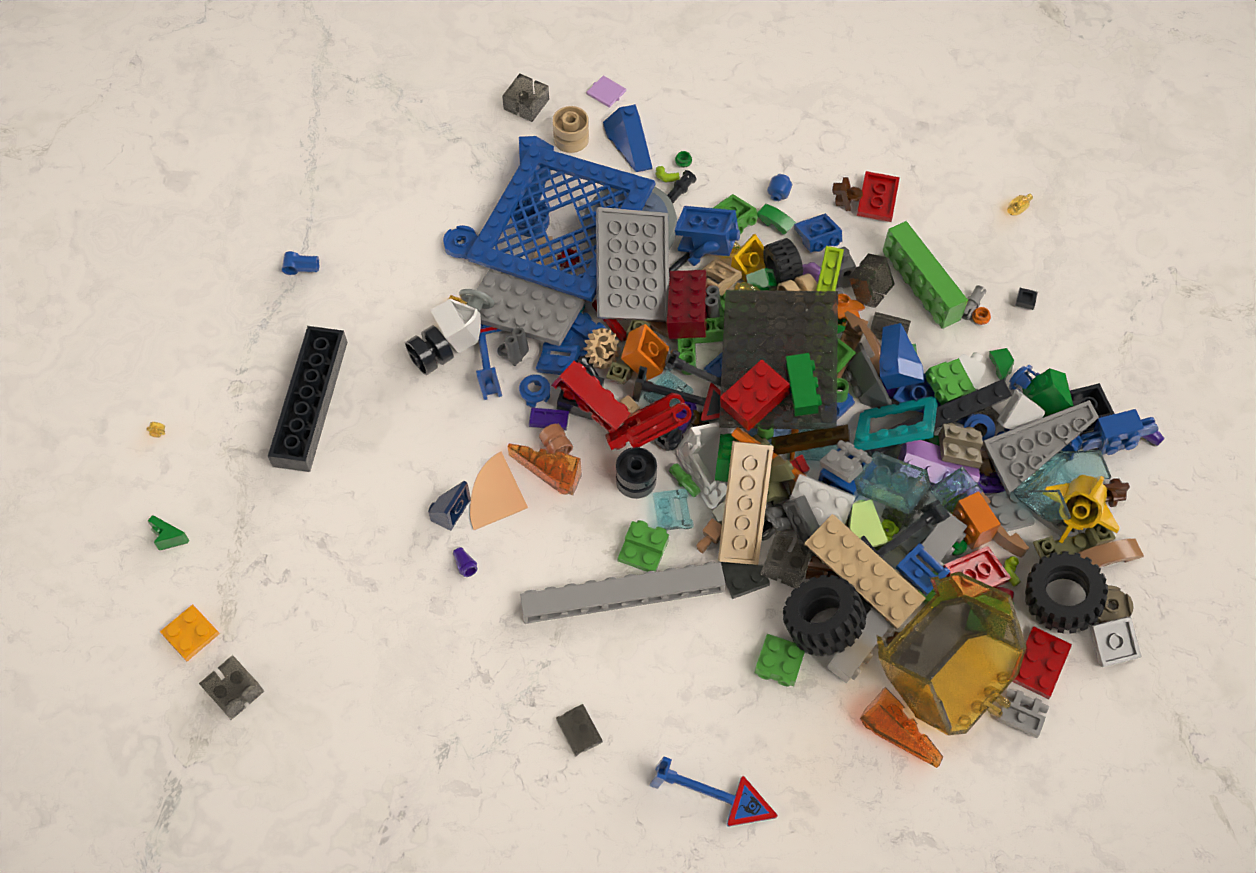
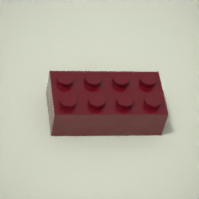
(687, 304)

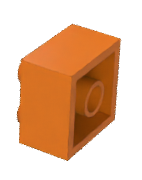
(645, 350)
(979, 519)

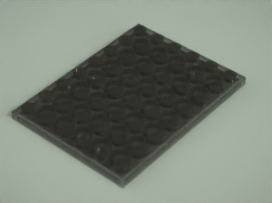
(776, 326)

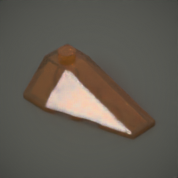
(557, 469)
(887, 720)

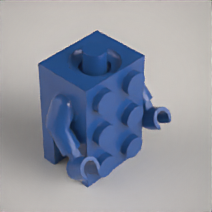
(706, 232)

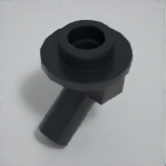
(589, 367)

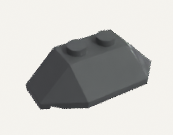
(865, 380)

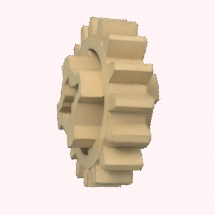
(602, 348)

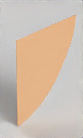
(495, 493)

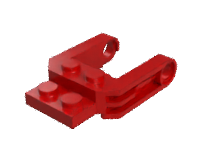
(649, 423)

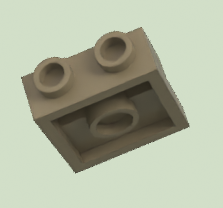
(960, 445)

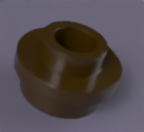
(986, 467)

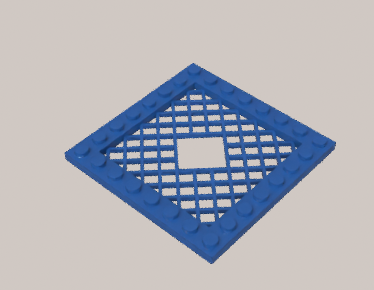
(584, 284)

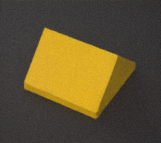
(749, 257)

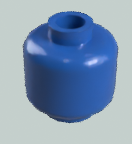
(779, 187)

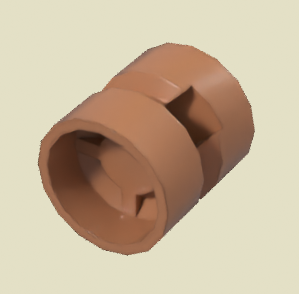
(555, 439)

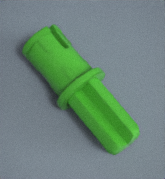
(684, 480)

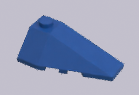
(628, 135)
(898, 359)

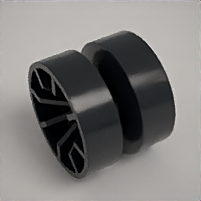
(429, 350)
(636, 472)

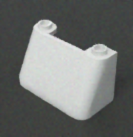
(699, 457)

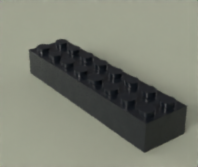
(308, 399)

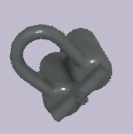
(713, 302)
(515, 345)
(779, 520)

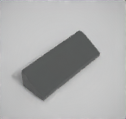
(801, 518)

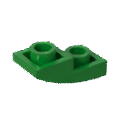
(770, 214)

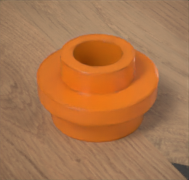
(981, 311)

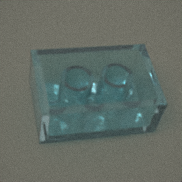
(892, 482)

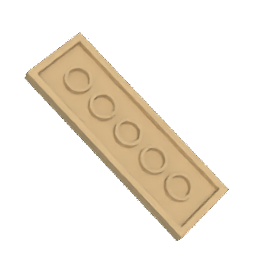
(745, 503)
(865, 570)

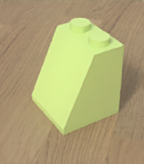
(865, 522)

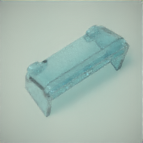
(1059, 470)

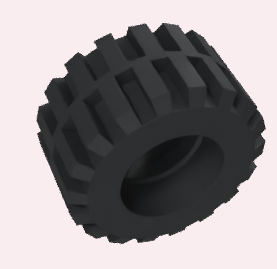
(783, 259)

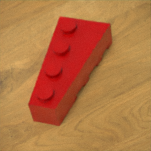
(592, 396)

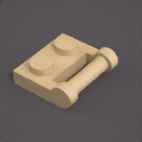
(723, 273)

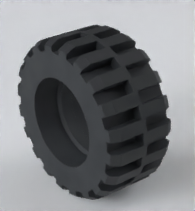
(1071, 568)
(833, 633)

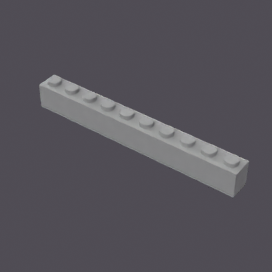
(938, 545)
(622, 592)

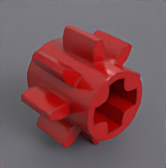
(570, 251)

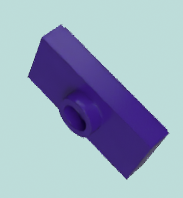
(544, 417)

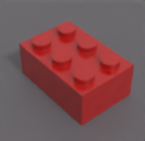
(755, 395)

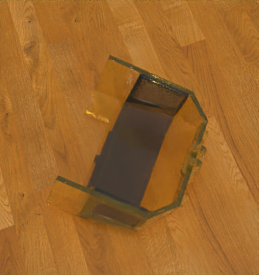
(956, 654)

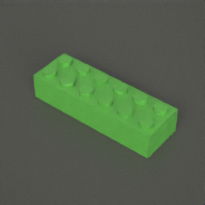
(924, 275)

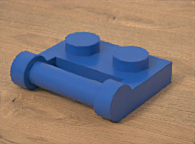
(557, 364)
(917, 572)

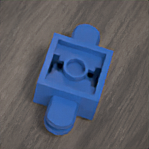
(1118, 432)

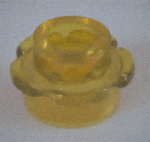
(156, 429)

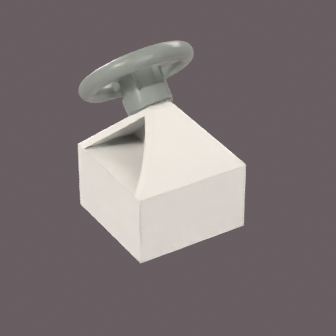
(460, 321)

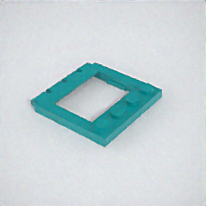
(902, 434)

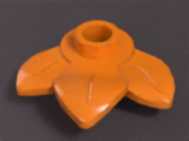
(846, 304)

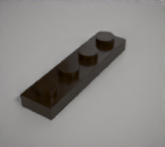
(810, 439)

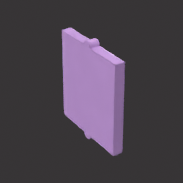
(606, 91)

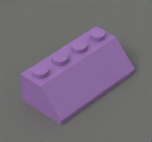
(929, 457)

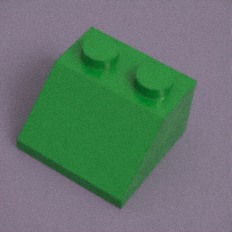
(1050, 392)

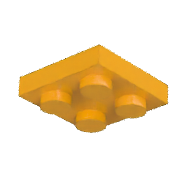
(189, 632)

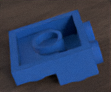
(819, 233)
(579, 332)

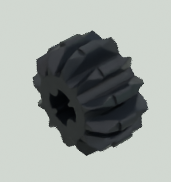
(670, 440)

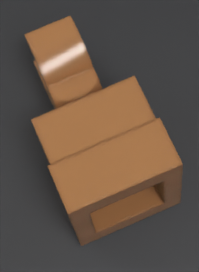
(712, 533)

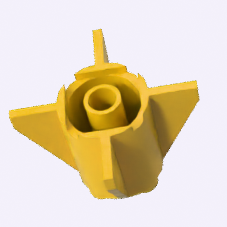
(1086, 503)

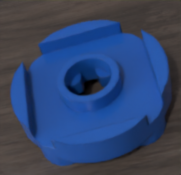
(452, 238)

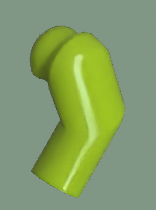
(664, 176)
(1010, 566)

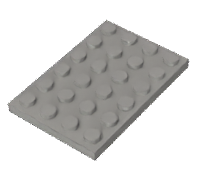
(632, 264)
(524, 304)

